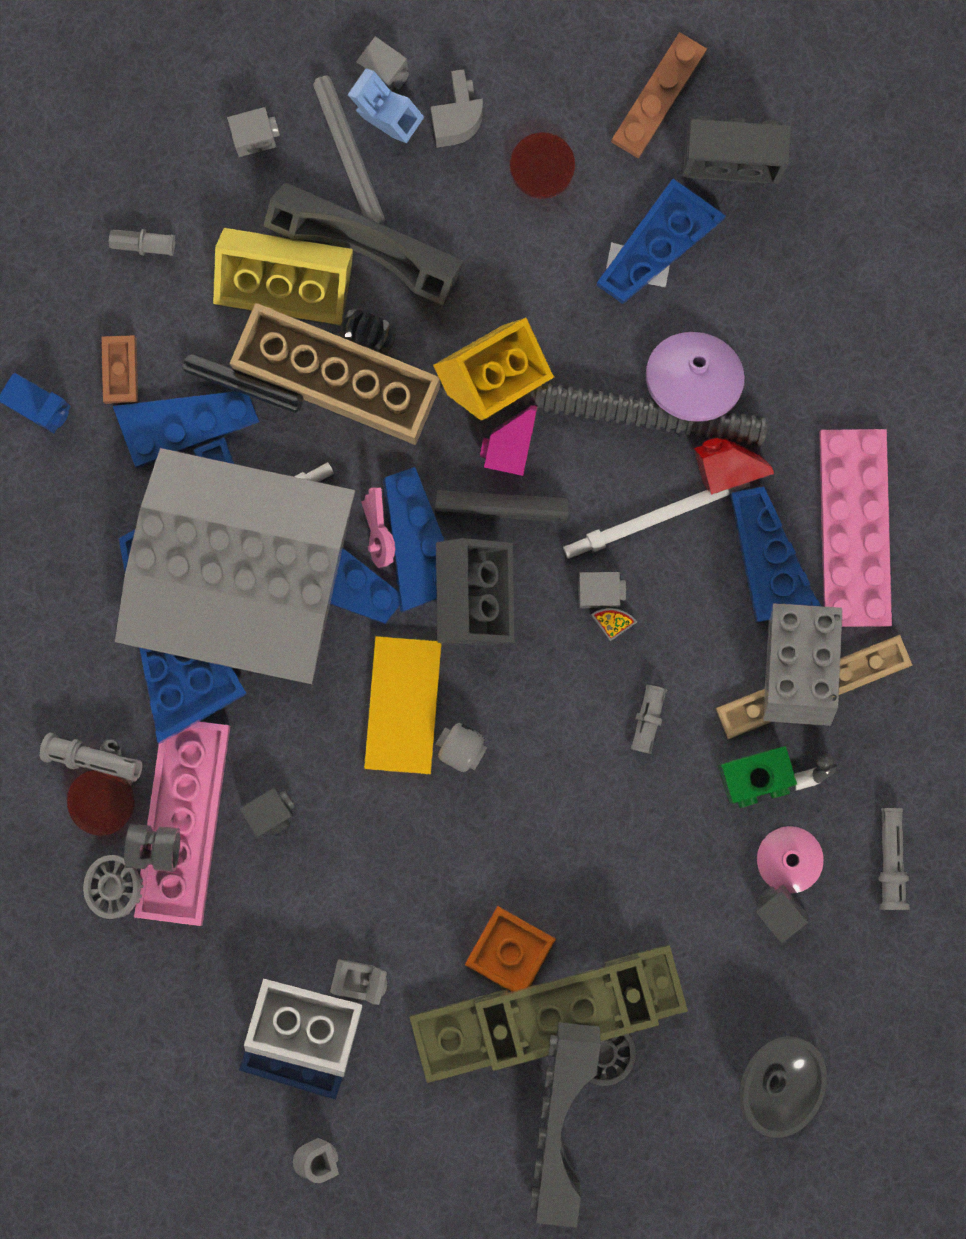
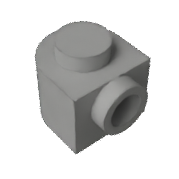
(316, 1161)

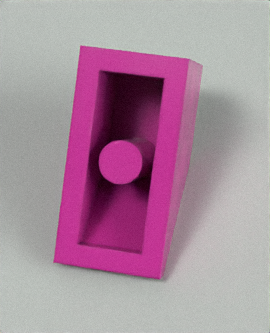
(510, 443)

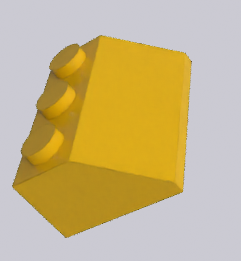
(495, 369)

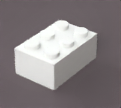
(303, 1027)

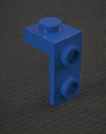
(35, 403)

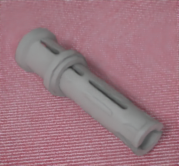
(77, 755)
(893, 874)

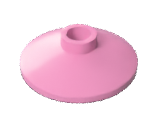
(773, 855)

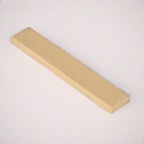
(855, 671)

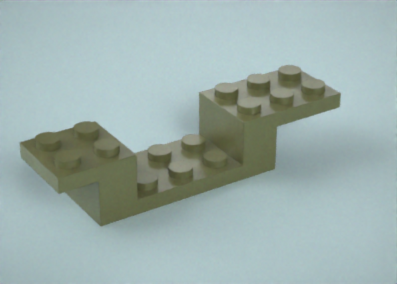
(517, 1025)

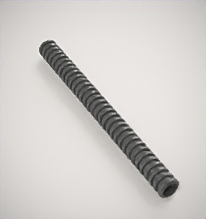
(640, 413)

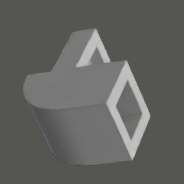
(459, 120)

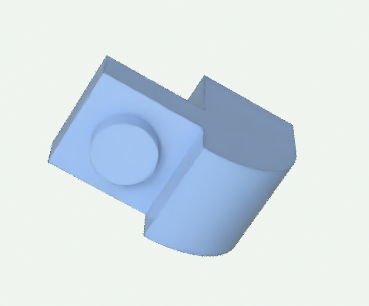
(384, 108)

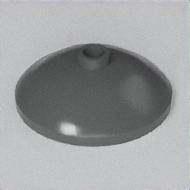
(795, 1088)

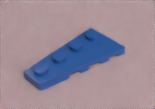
(181, 422)
(414, 536)
(768, 555)

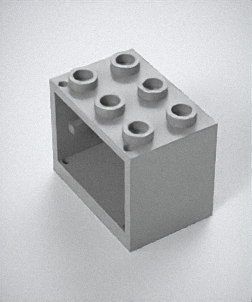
(803, 664)

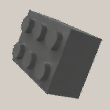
(736, 150)
(475, 592)

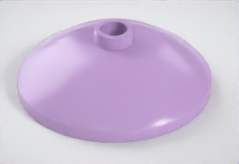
(691, 390)

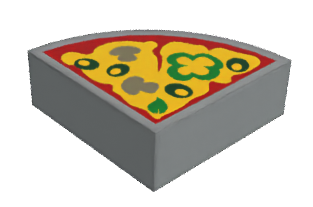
(613, 622)

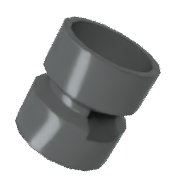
(164, 848)

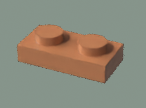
(119, 369)

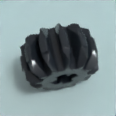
(368, 331)

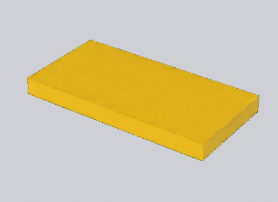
(403, 705)

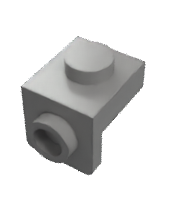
(359, 981)

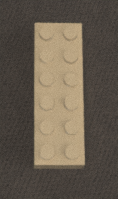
(336, 373)

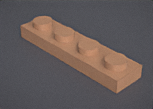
(659, 95)

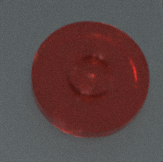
(546, 151)
(96, 816)

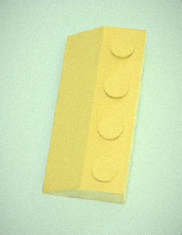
(282, 274)

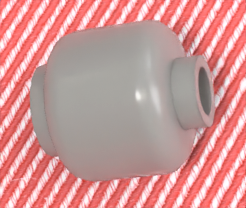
(461, 747)

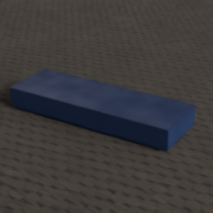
(291, 1074)

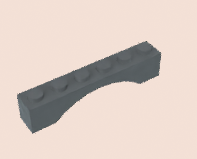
(309, 217)
(574, 1065)

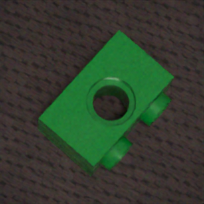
(773, 763)

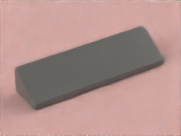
(501, 506)

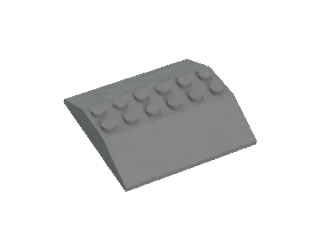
(233, 566)

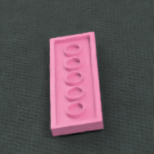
(856, 525)
(186, 798)

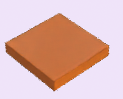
(510, 951)

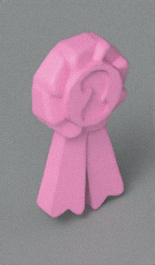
(380, 540)

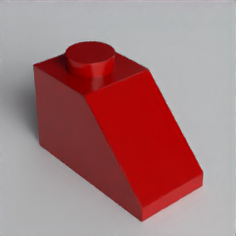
(728, 465)

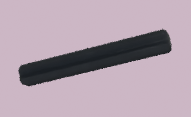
(243, 383)

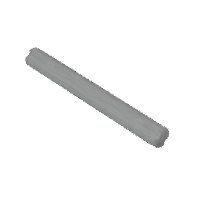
(348, 149)

